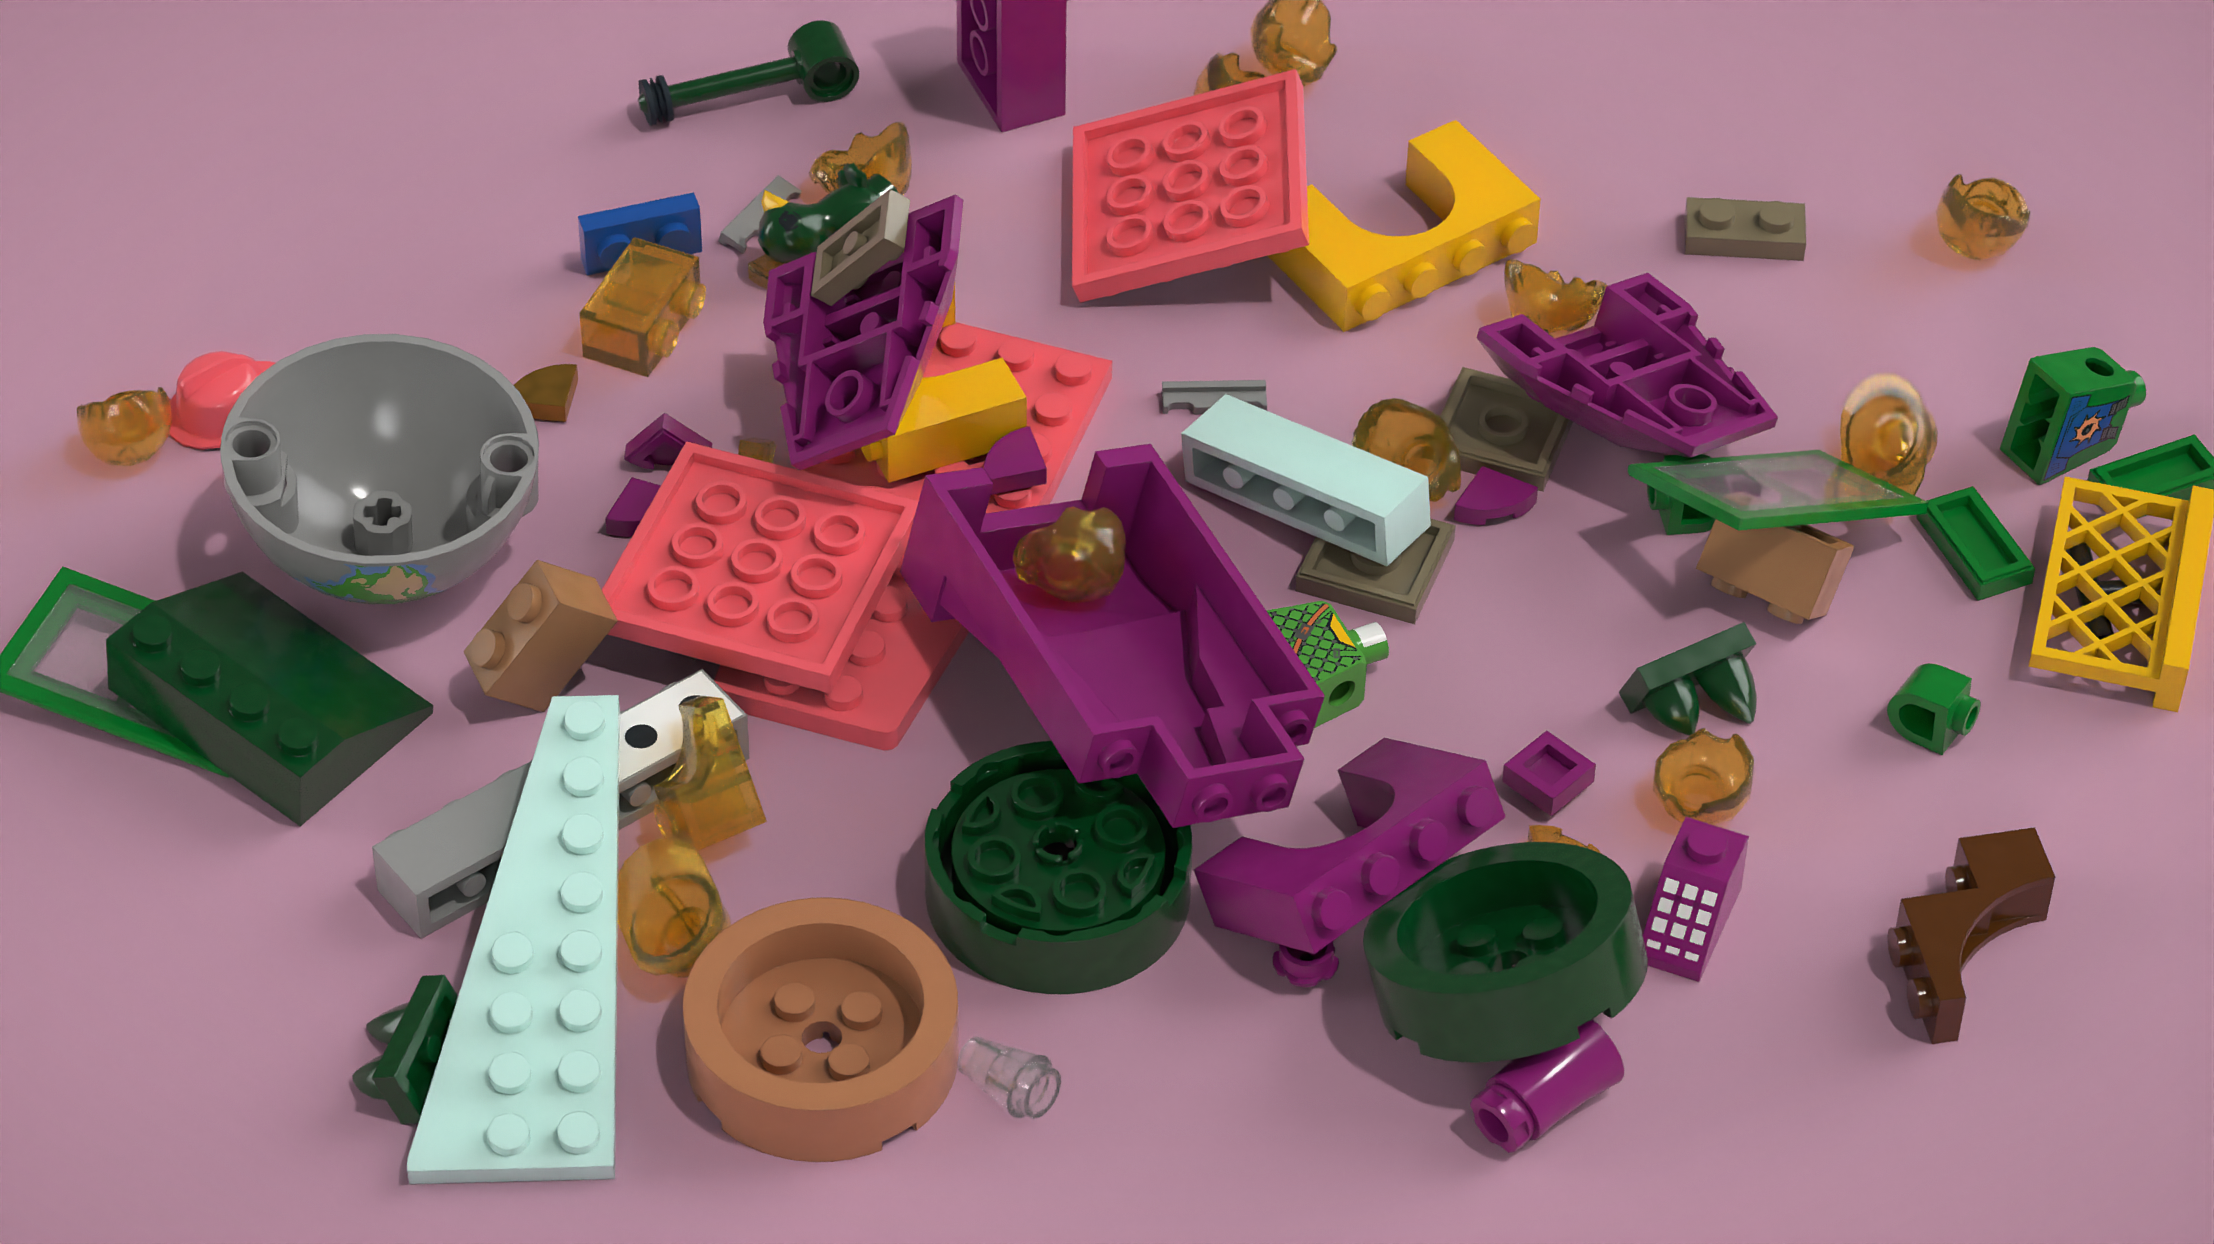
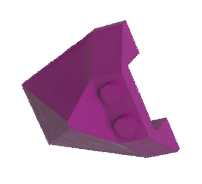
(862, 359)
(1636, 374)

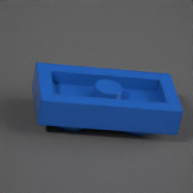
(666, 222)

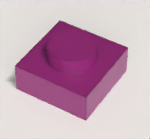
(1548, 773)

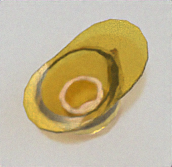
(1888, 431)
(668, 907)

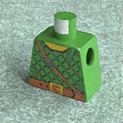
(1332, 653)

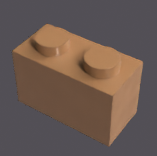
(1785, 565)
(540, 636)

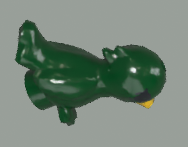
(797, 229)

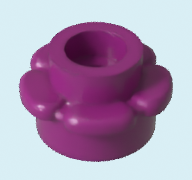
(1305, 968)

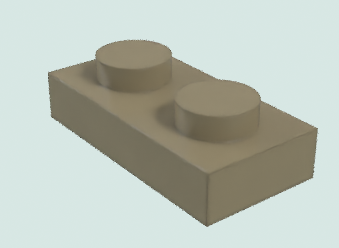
(1745, 228)
(861, 247)

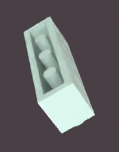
(1306, 479)

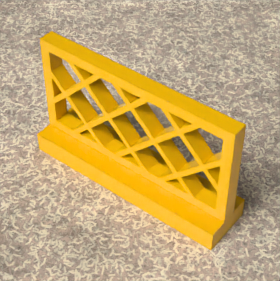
(2173, 609)

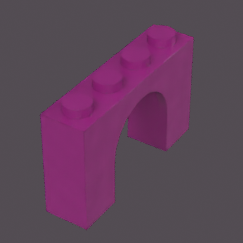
(1415, 814)

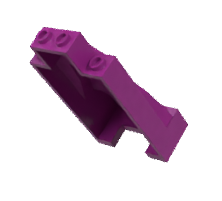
(1155, 680)

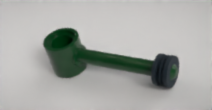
(816, 60)

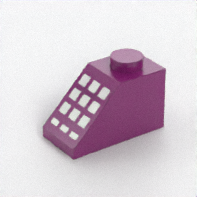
(1694, 897)

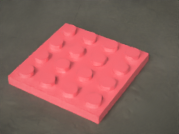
(1189, 186)
(758, 566)

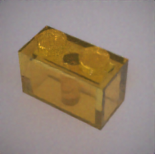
(641, 307)

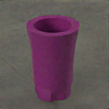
(1545, 1087)

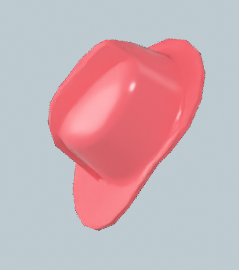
(207, 394)

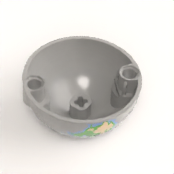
(380, 465)

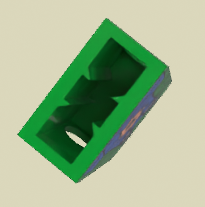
(2069, 411)

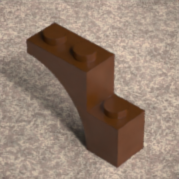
(1991, 889)

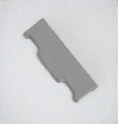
(747, 221)
(1203, 394)

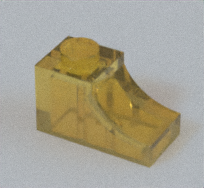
(710, 786)

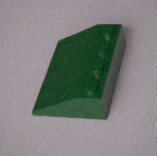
(261, 691)

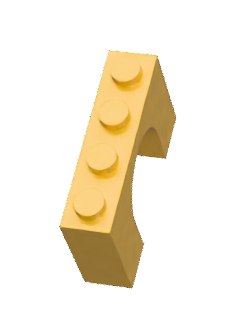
(1367, 274)
(952, 418)

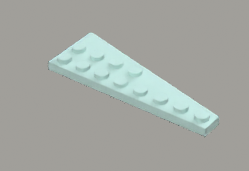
(535, 1024)

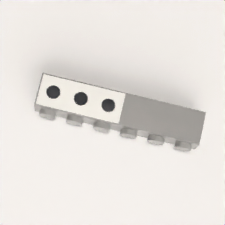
(453, 856)

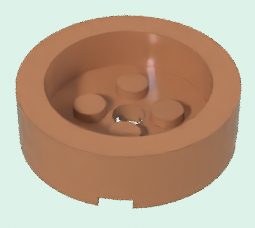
(811, 971)

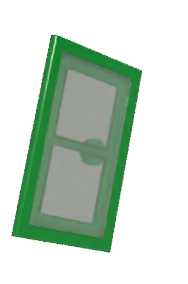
(1778, 489)
(62, 662)

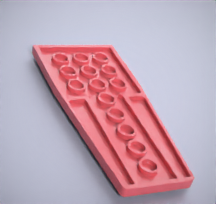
(900, 647)

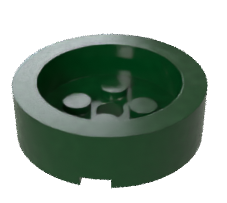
(1043, 919)
(1451, 939)

